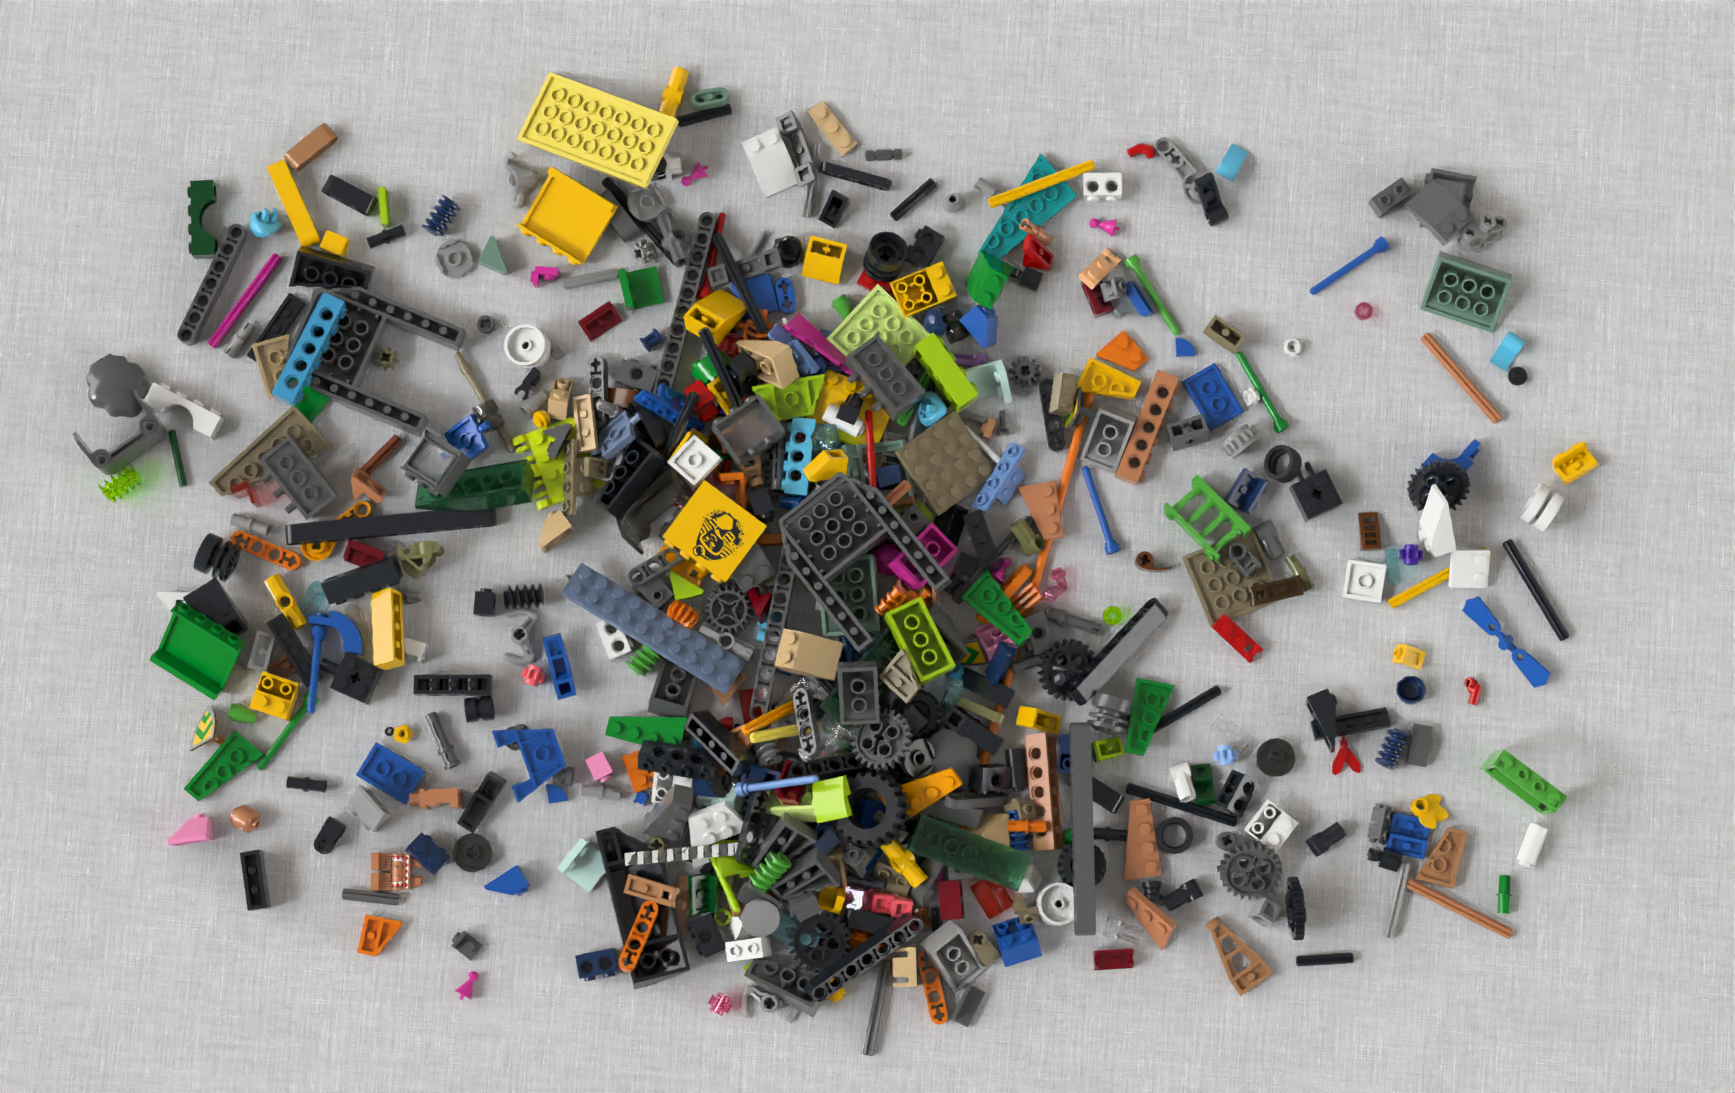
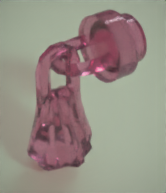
(1052, 593)

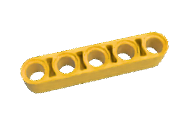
(294, 203)

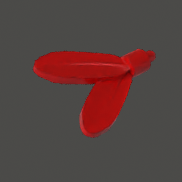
(1345, 754)

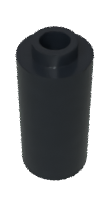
(1016, 758)

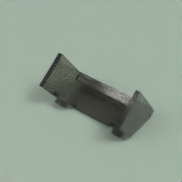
(660, 495)

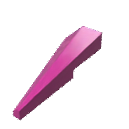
(808, 334)

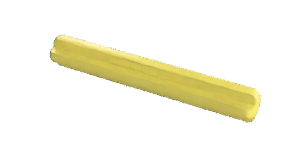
(777, 733)

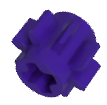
(1411, 554)

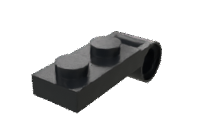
(1210, 199)

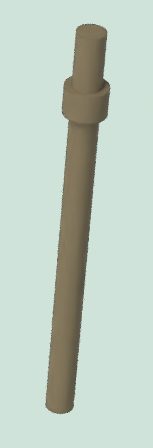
(466, 370)

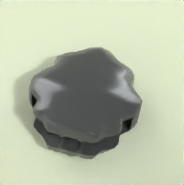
(112, 386)
(954, 752)

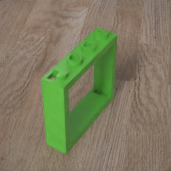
(1523, 782)

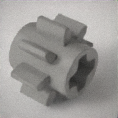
(644, 251)

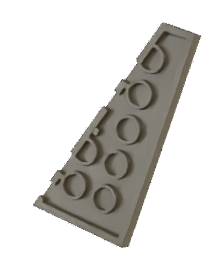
(247, 464)

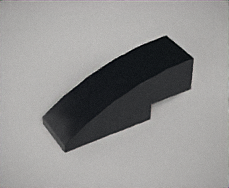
(982, 687)
(481, 801)

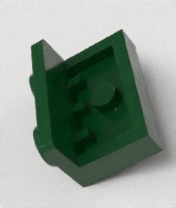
(703, 893)

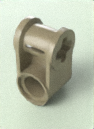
(985, 950)

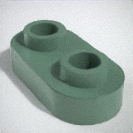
(710, 98)

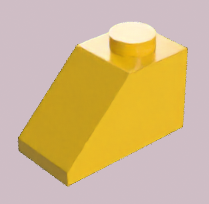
(1038, 720)

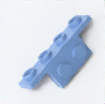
(805, 363)
(1002, 480)

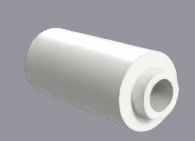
(854, 430)
(1531, 845)

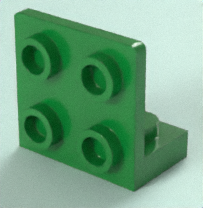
(641, 288)

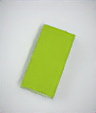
(384, 207)

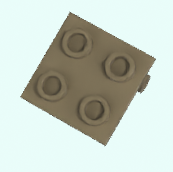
(896, 881)

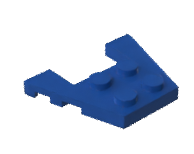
(540, 754)

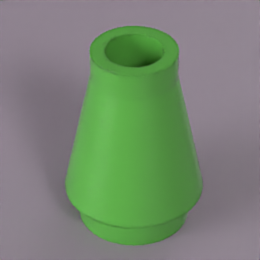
(842, 306)
(241, 714)

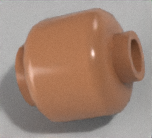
(245, 818)

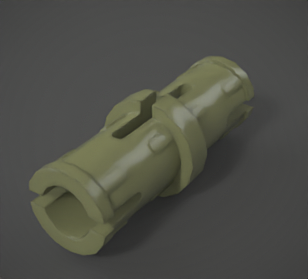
(1298, 570)

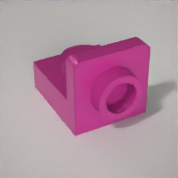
(547, 273)

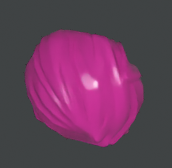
(885, 555)

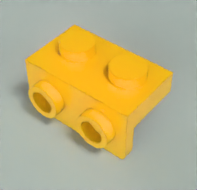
(1573, 463)

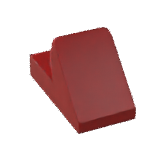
(1036, 254)
(705, 406)

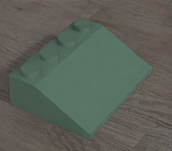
(1466, 291)
(861, 593)

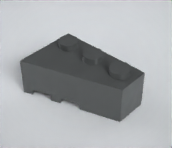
(788, 837)
(807, 874)

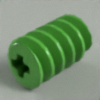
(643, 660)
(770, 872)

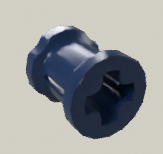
(651, 340)

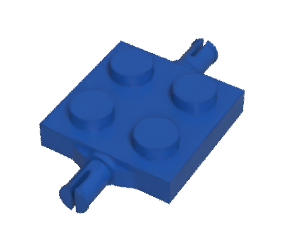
(469, 436)

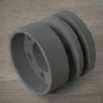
(1109, 713)

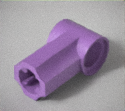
(971, 360)

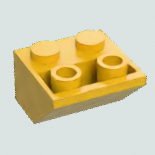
(824, 260)
(275, 696)

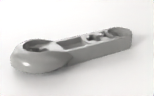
(1184, 170)

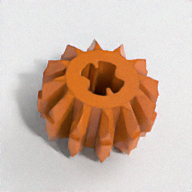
(683, 614)

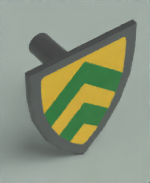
(1079, 412)
(976, 654)

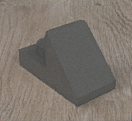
(560, 434)

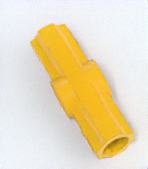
(674, 92)
(279, 592)
(904, 862)

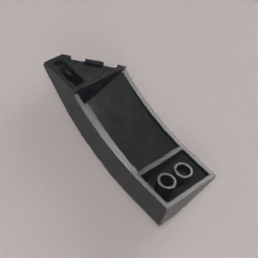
(664, 951)

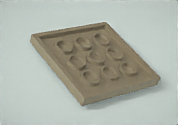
(945, 462)
(1221, 584)

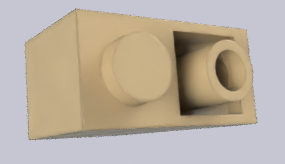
(560, 398)

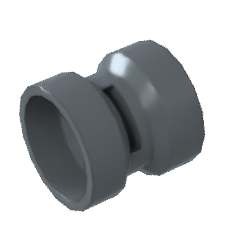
(564, 775)

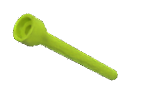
(726, 886)

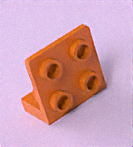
(739, 481)

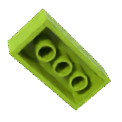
(945, 373)
(920, 638)

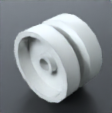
(537, 342)
(1543, 508)
(1046, 904)

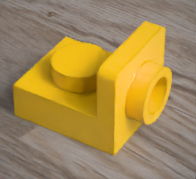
(1408, 656)

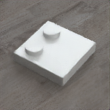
(694, 461)
(1469, 568)
(1364, 581)

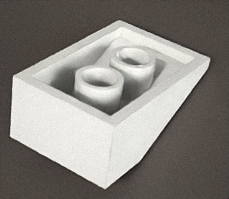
(770, 162)
(1437, 524)

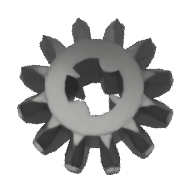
(1016, 371)

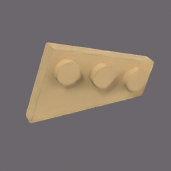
(271, 360)

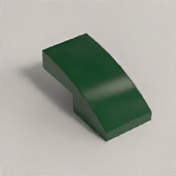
(1203, 784)

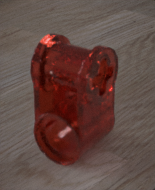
(726, 345)

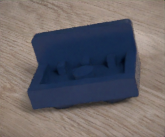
(1246, 491)
(428, 853)

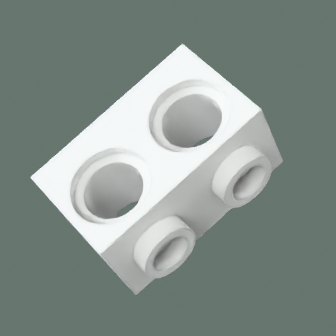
(1101, 180)
(610, 639)
(748, 949)

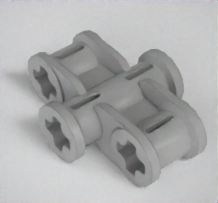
(1476, 235)

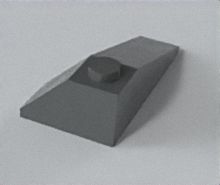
(785, 982)

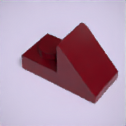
(760, 603)

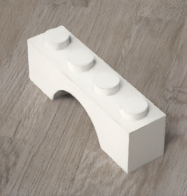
(204, 421)

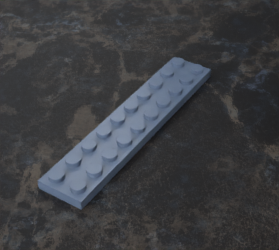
(653, 628)

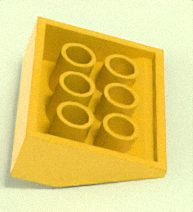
(835, 391)

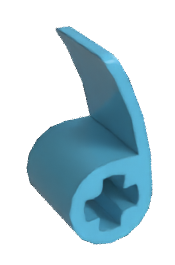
(1232, 162)
(1507, 351)

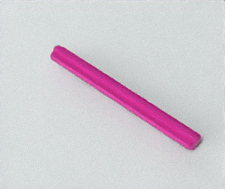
(244, 300)

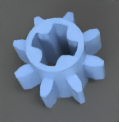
(1225, 755)

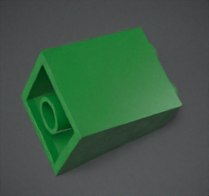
(988, 279)

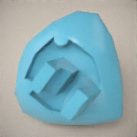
(264, 224)
(931, 409)

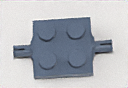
(617, 435)

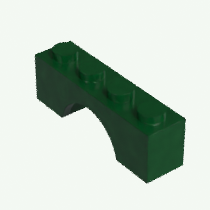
(202, 195)

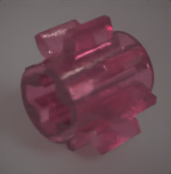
(720, 1004)

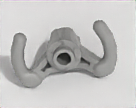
(519, 179)
(530, 655)
(752, 990)

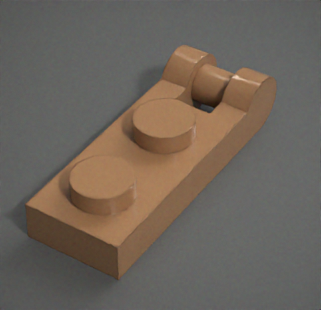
(651, 890)

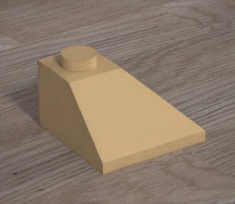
(554, 530)
(994, 828)

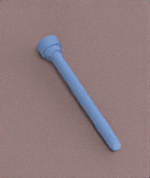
(744, 789)

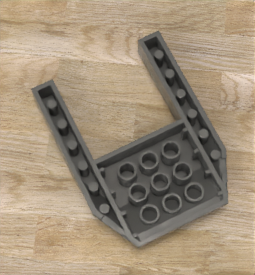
(355, 345)
(835, 531)

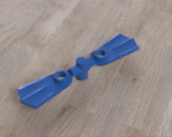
(1483, 617)

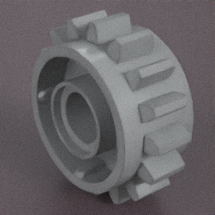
(1239, 441)

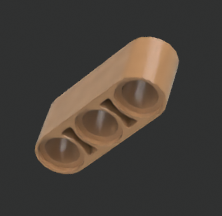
(310, 147)

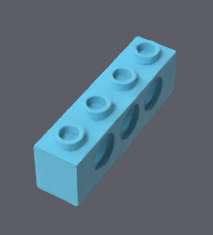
(796, 427)

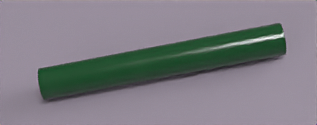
(177, 458)

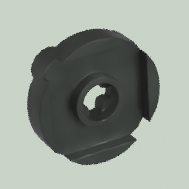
(1264, 758)
(923, 766)
(480, 860)

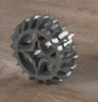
(735, 604)

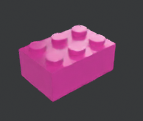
(936, 544)

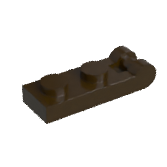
(1276, 591)

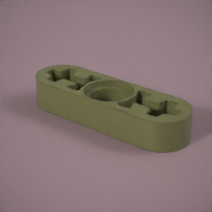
(981, 710)

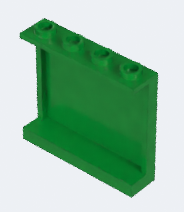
(198, 651)

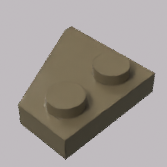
(901, 677)

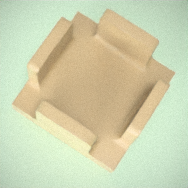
(905, 967)

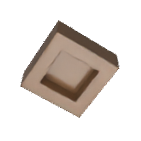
(988, 428)

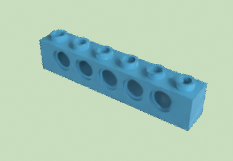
(326, 305)

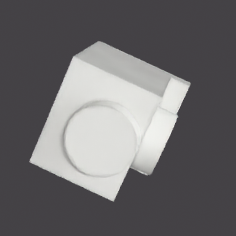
(414, 649)

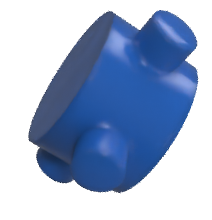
(641, 798)

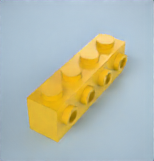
(387, 629)

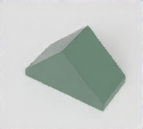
(492, 257)

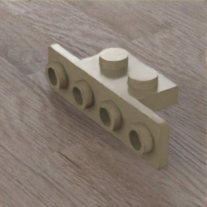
(574, 481)

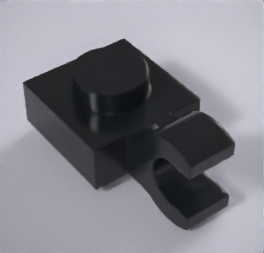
(1028, 279)
(530, 380)
(1388, 859)

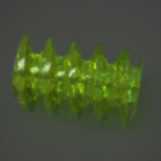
(121, 484)

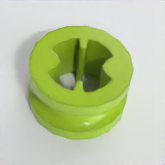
(726, 912)

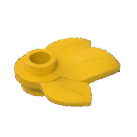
(1431, 812)

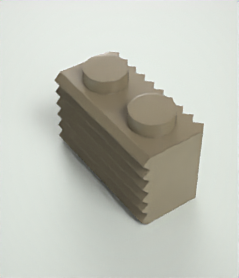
(1224, 334)
(1063, 394)

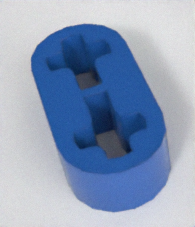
(790, 295)

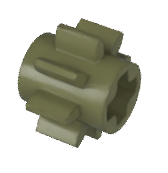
(382, 360)
(661, 840)

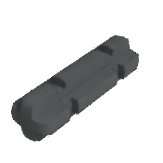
(882, 155)

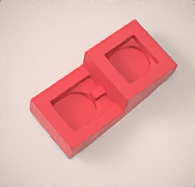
(890, 904)

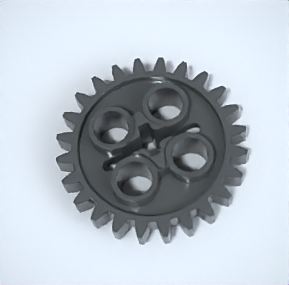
(898, 744)
(1233, 866)

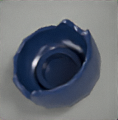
(933, 321)
(1411, 690)

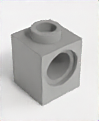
(1264, 911)

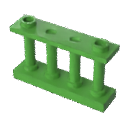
(1213, 500)

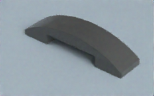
(799, 148)
(749, 267)
(922, 893)

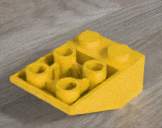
(923, 290)
(717, 312)

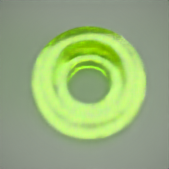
(1107, 620)

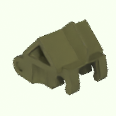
(420, 558)

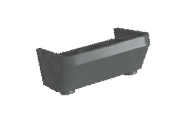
(151, 434)

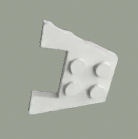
(713, 825)

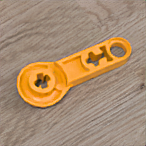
(327, 547)

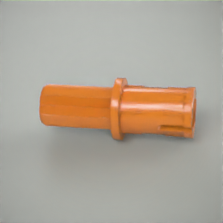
(1026, 826)

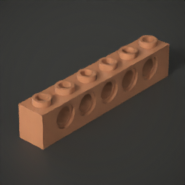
(1161, 381)
(1050, 784)

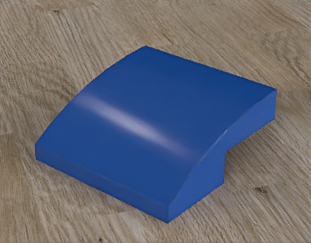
(762, 292)
(1407, 835)

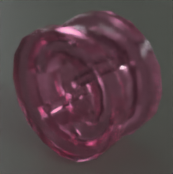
(1357, 310)

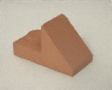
(364, 483)

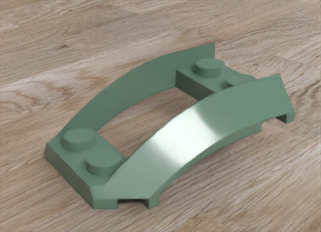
(855, 462)

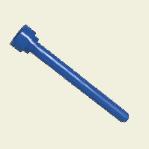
(1379, 246)
(1111, 545)
(318, 634)

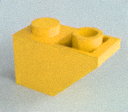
(826, 465)

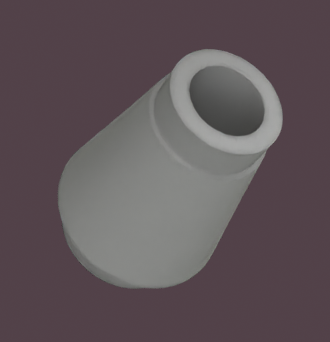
(952, 207)
(533, 403)

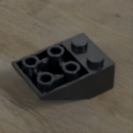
(218, 606)

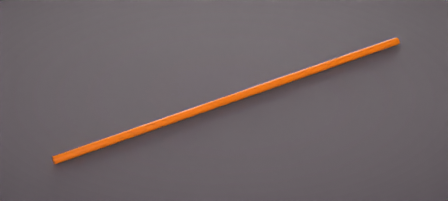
(1043, 555)

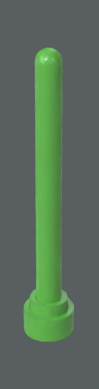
(1133, 264)

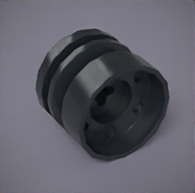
(885, 256)
(214, 556)

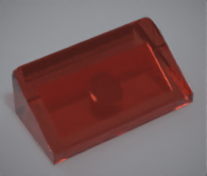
(745, 698)

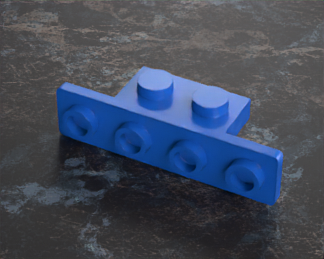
(667, 405)

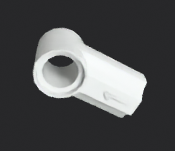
(1181, 777)

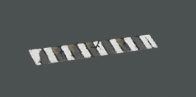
(678, 854)

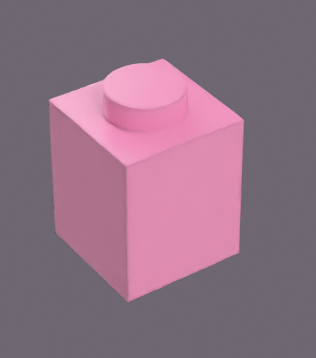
(600, 767)

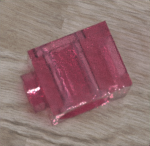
(858, 898)

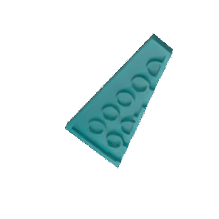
(1036, 207)

